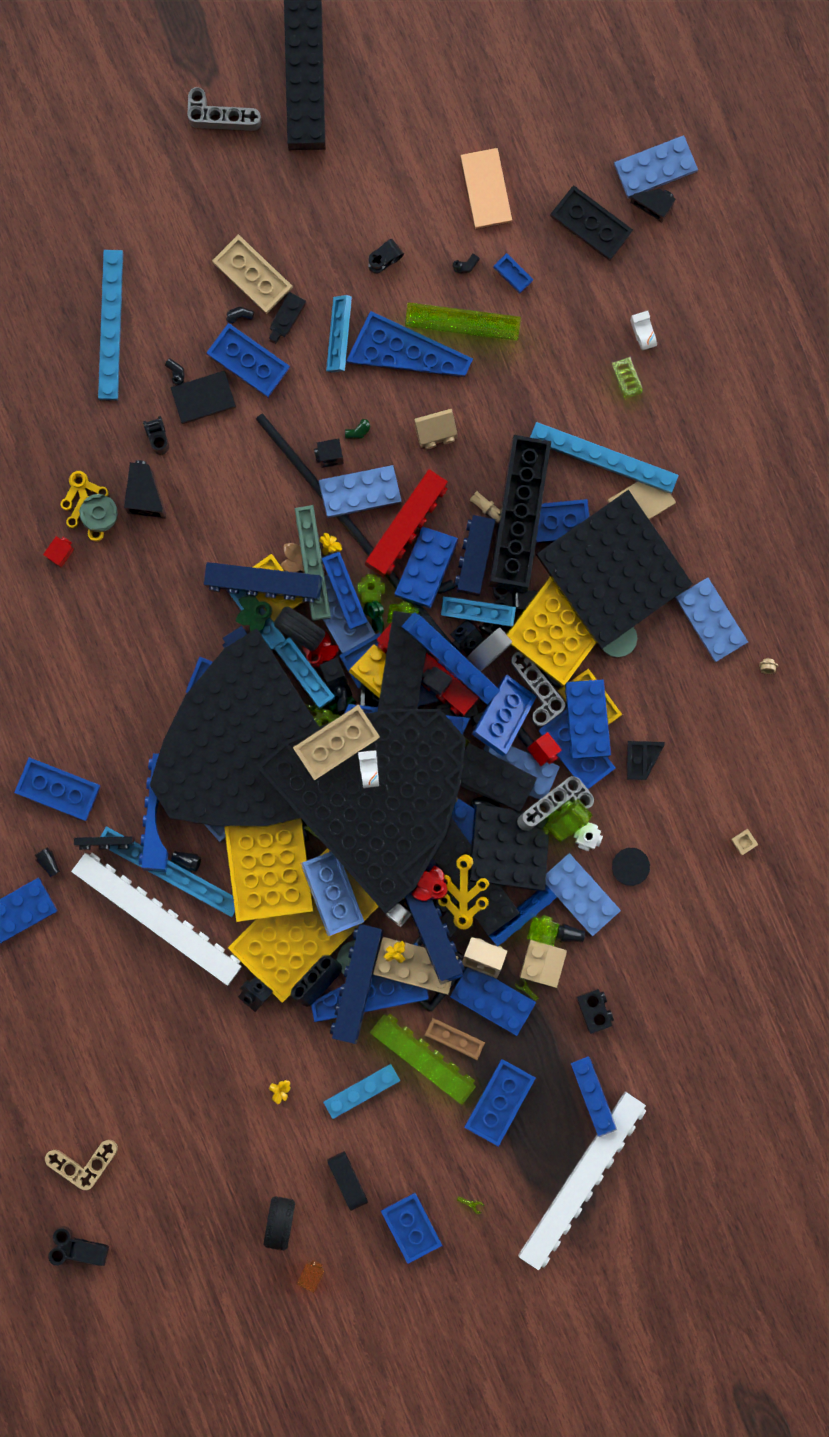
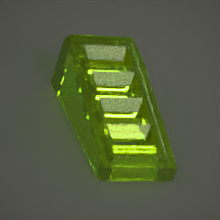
(633, 391)

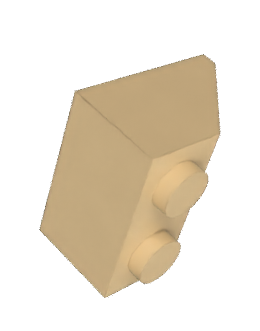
(436, 429)
(543, 963)

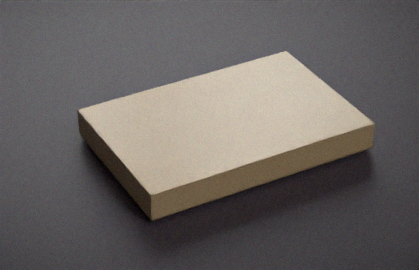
(649, 498)

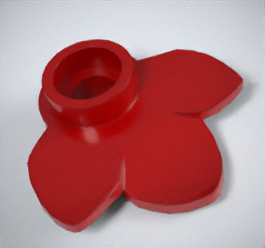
(324, 651)
(428, 883)

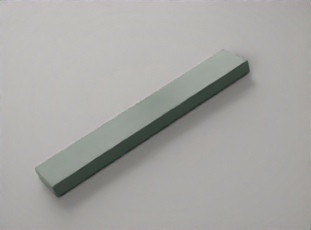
(312, 558)

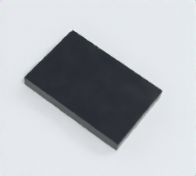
(203, 397)

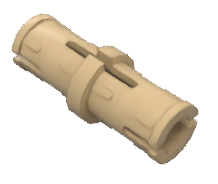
(487, 506)

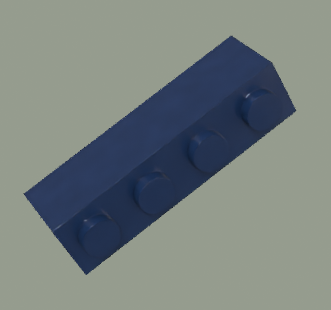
(475, 556)

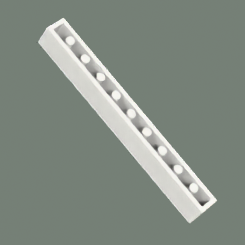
(156, 918)
(580, 1182)

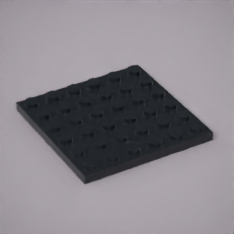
(614, 569)

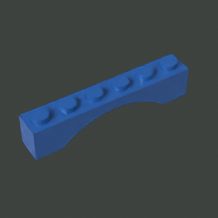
(450, 657)
(154, 853)

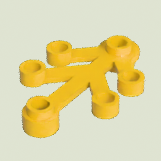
(83, 495)
(463, 895)

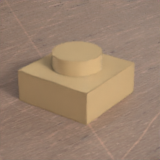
(744, 842)

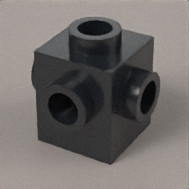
(466, 637)
(254, 993)

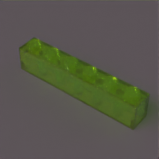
(462, 321)
(423, 1059)

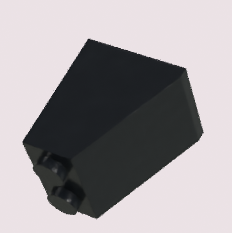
(142, 492)

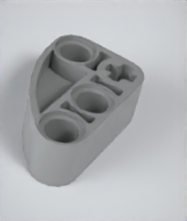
(489, 649)

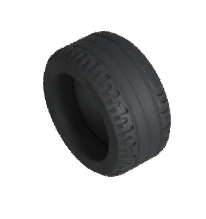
(299, 628)
(279, 1223)

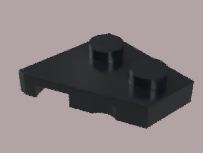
(642, 758)

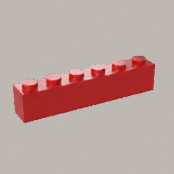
(406, 523)
(457, 693)

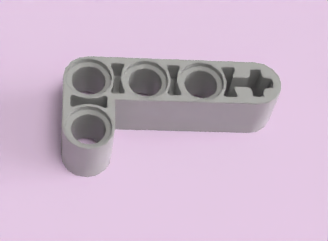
(206, 112)
(534, 686)
(551, 804)

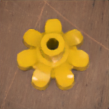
(329, 544)
(395, 952)
(280, 1091)

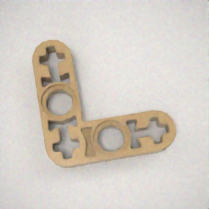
(79, 1170)

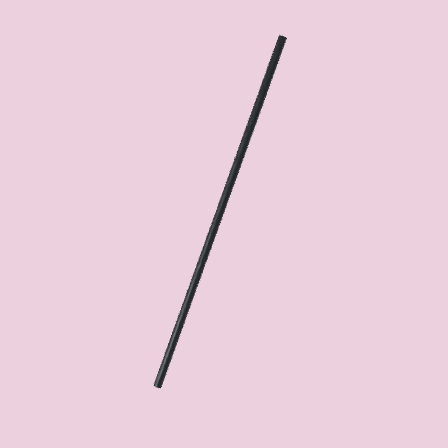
(351, 528)

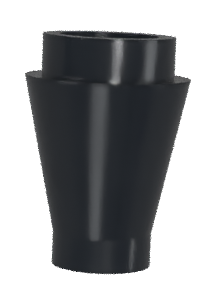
(187, 860)
(47, 861)
(569, 934)

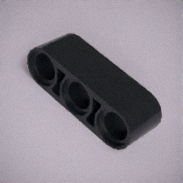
(316, 980)
(347, 1181)

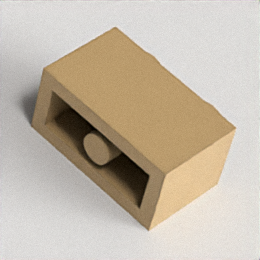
(484, 957)

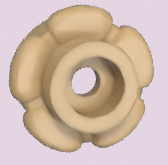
(768, 666)

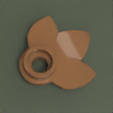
(294, 562)

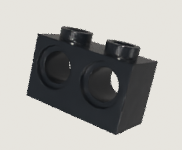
(329, 453)
(590, 1012)

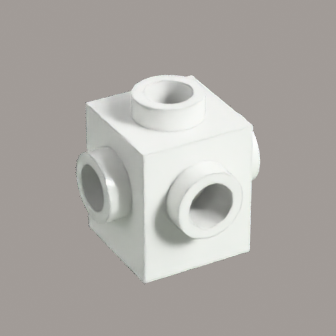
(588, 844)

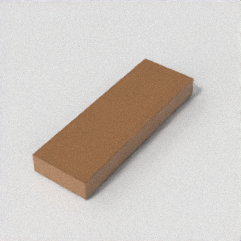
(454, 1038)

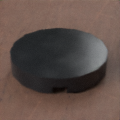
(630, 866)

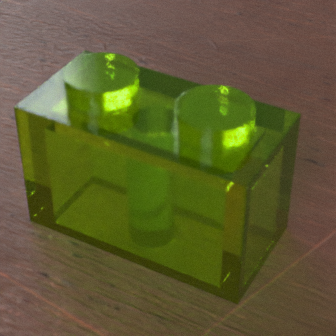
(568, 819)

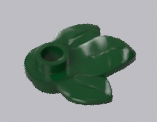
(374, 611)
(251, 613)

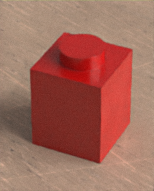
(59, 551)
(544, 749)

